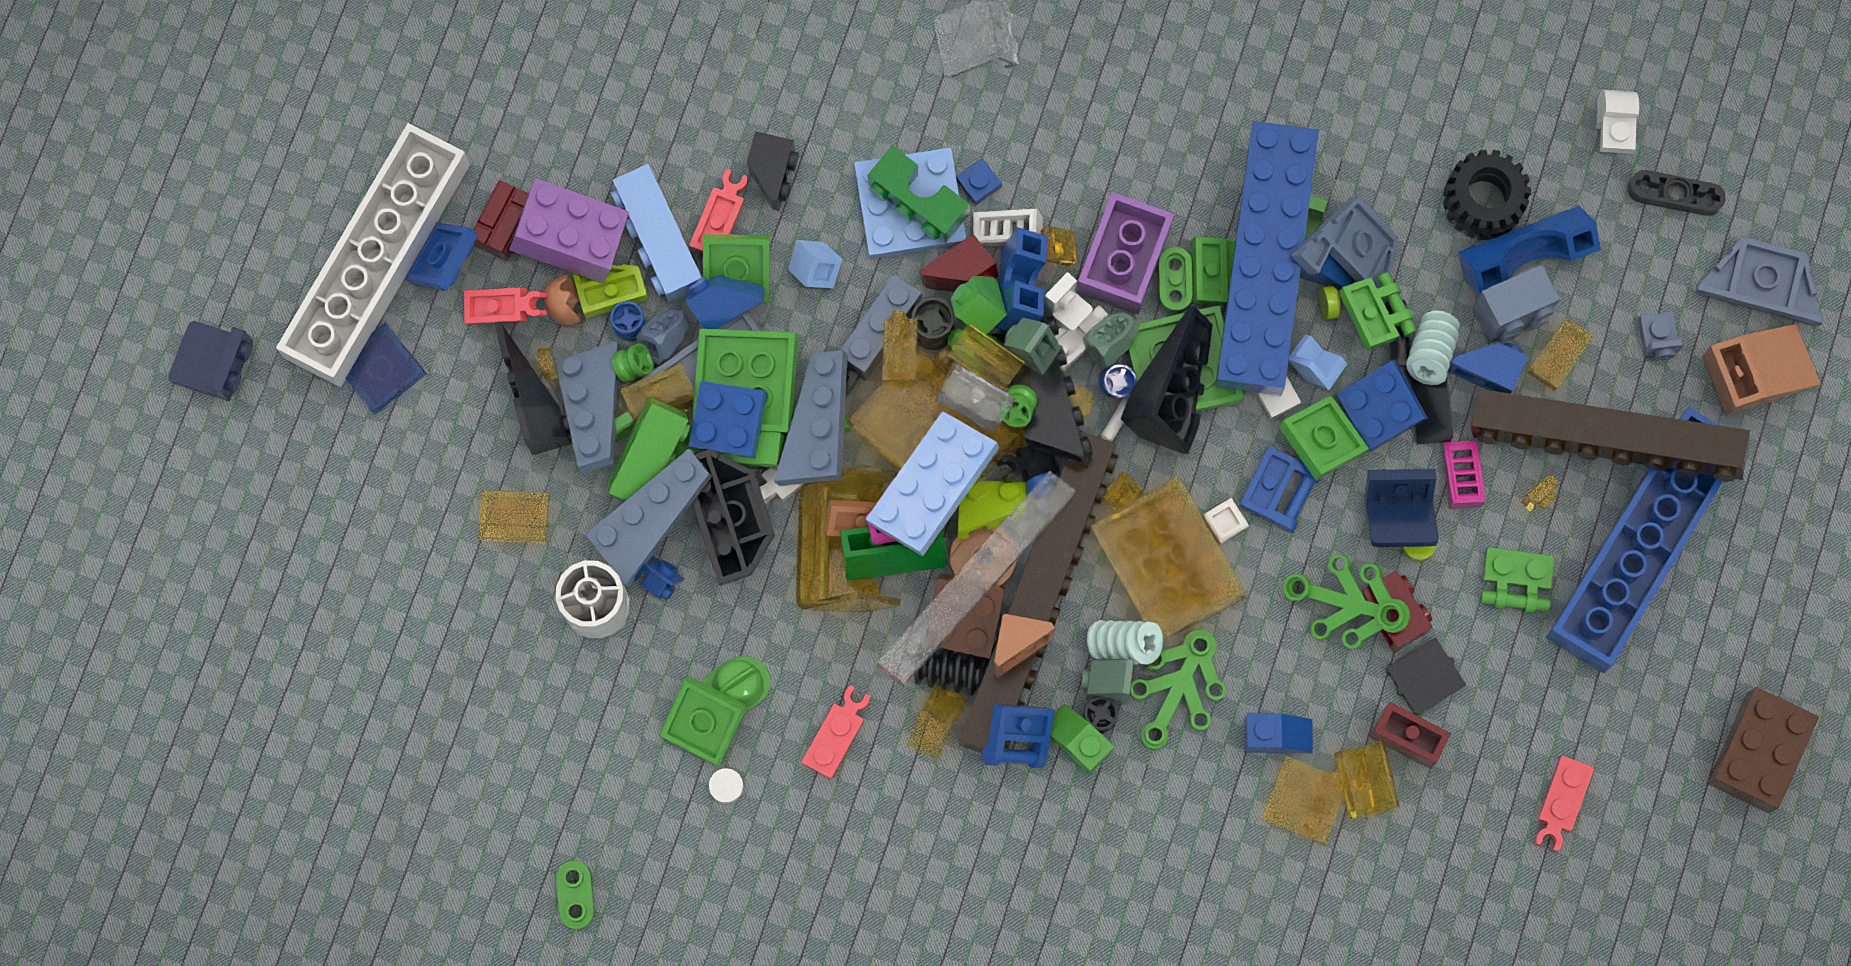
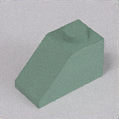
(1033, 344)
(1108, 679)

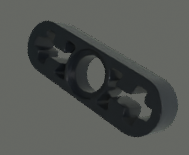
(1655, 178)

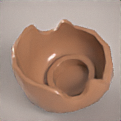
(562, 300)

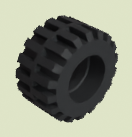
(1489, 169)

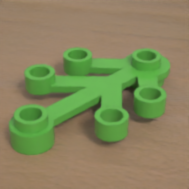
(1352, 603)
(1181, 683)

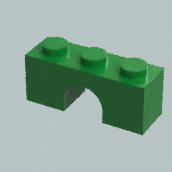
(937, 214)

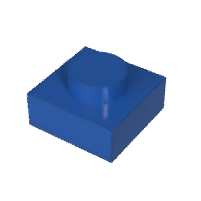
(979, 181)

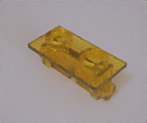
(899, 348)

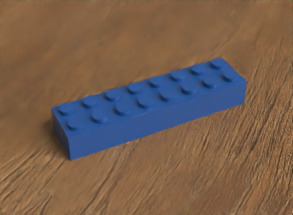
(1263, 269)
(1633, 562)

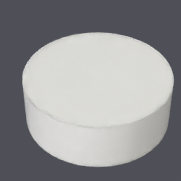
(726, 786)

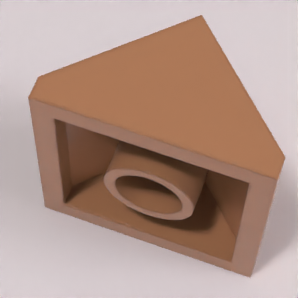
(1019, 639)

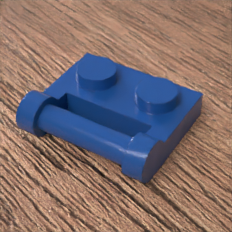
(1270, 484)
(1020, 725)

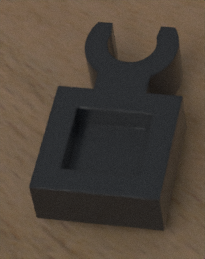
(1029, 463)

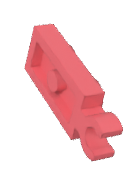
(720, 211)
(501, 305)
(835, 736)
(1563, 800)

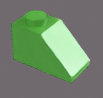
(979, 303)
(1080, 739)

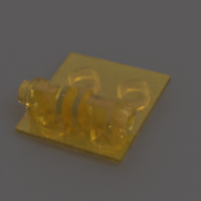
(1305, 800)

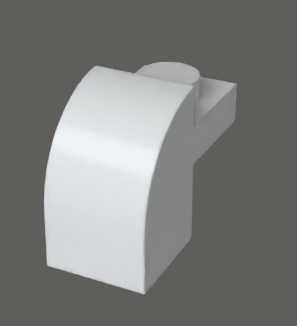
(1617, 120)

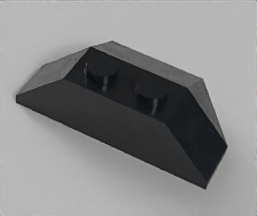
(732, 518)

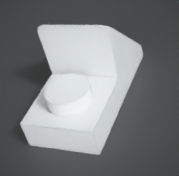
(1065, 304)

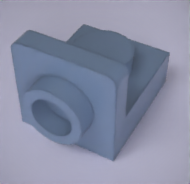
(1659, 335)

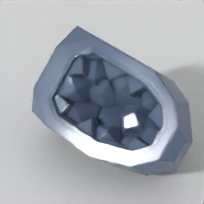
(664, 334)

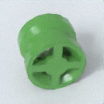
(632, 363)
(1021, 414)

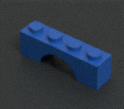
(1562, 236)

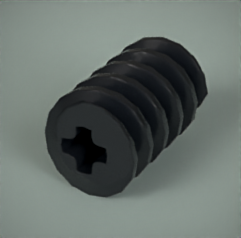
(952, 670)

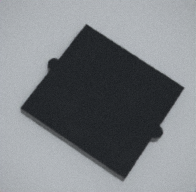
(1425, 676)

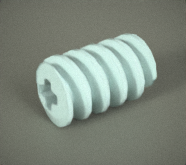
(1433, 347)
(1125, 640)

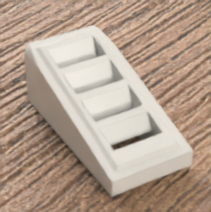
(1020, 217)

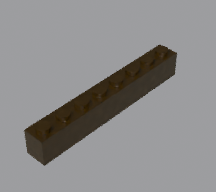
(1610, 435)

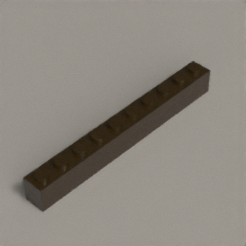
(1042, 584)

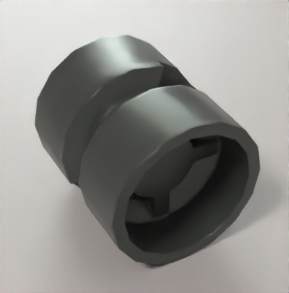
(934, 322)

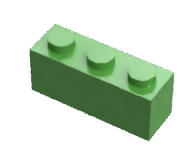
(648, 448)

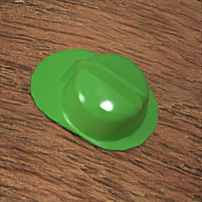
(741, 679)

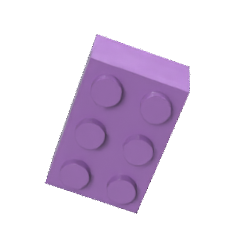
(569, 230)
(1125, 253)

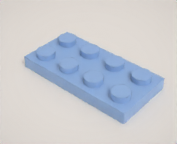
(932, 483)

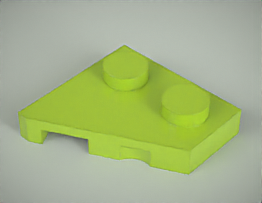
(620, 285)
(988, 505)

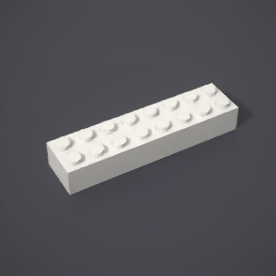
(373, 255)

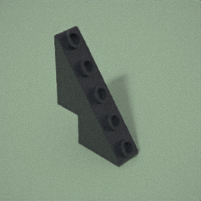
(1055, 419)

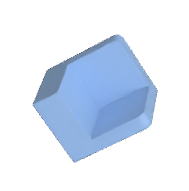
(814, 264)
(1316, 364)

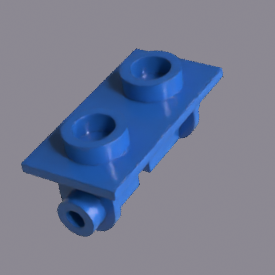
(659, 577)

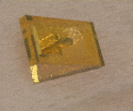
(936, 722)

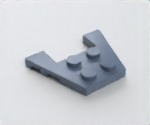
(1354, 239)

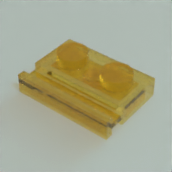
(513, 516)

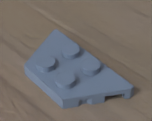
(1765, 280)

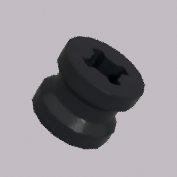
(1104, 710)

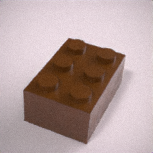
(1763, 750)

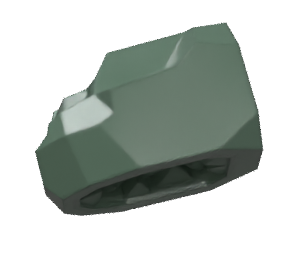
(1110, 338)

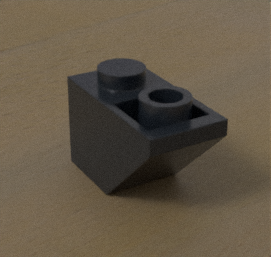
(770, 164)

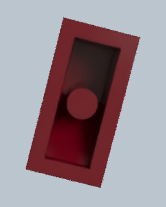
(959, 266)

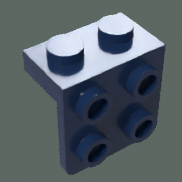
(211, 360)
(1401, 507)

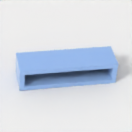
(657, 232)

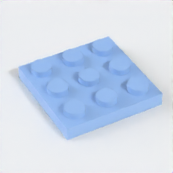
(887, 230)

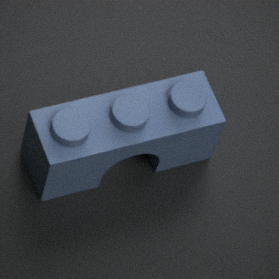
(867, 340)

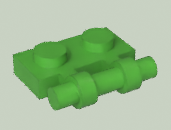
(1369, 312)
(1519, 570)

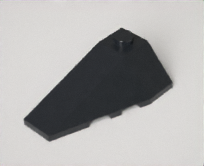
(1167, 393)
(537, 411)

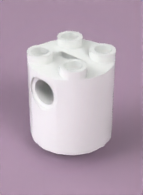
(592, 599)

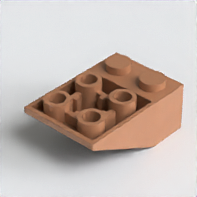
(1760, 368)

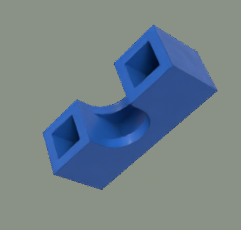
(1019, 267)

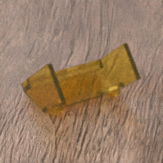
(820, 566)

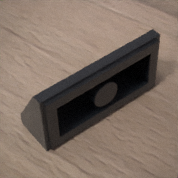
(1436, 405)

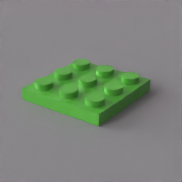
(1153, 335)
(754, 362)

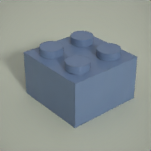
(1516, 305)

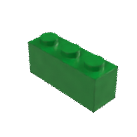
(867, 560)

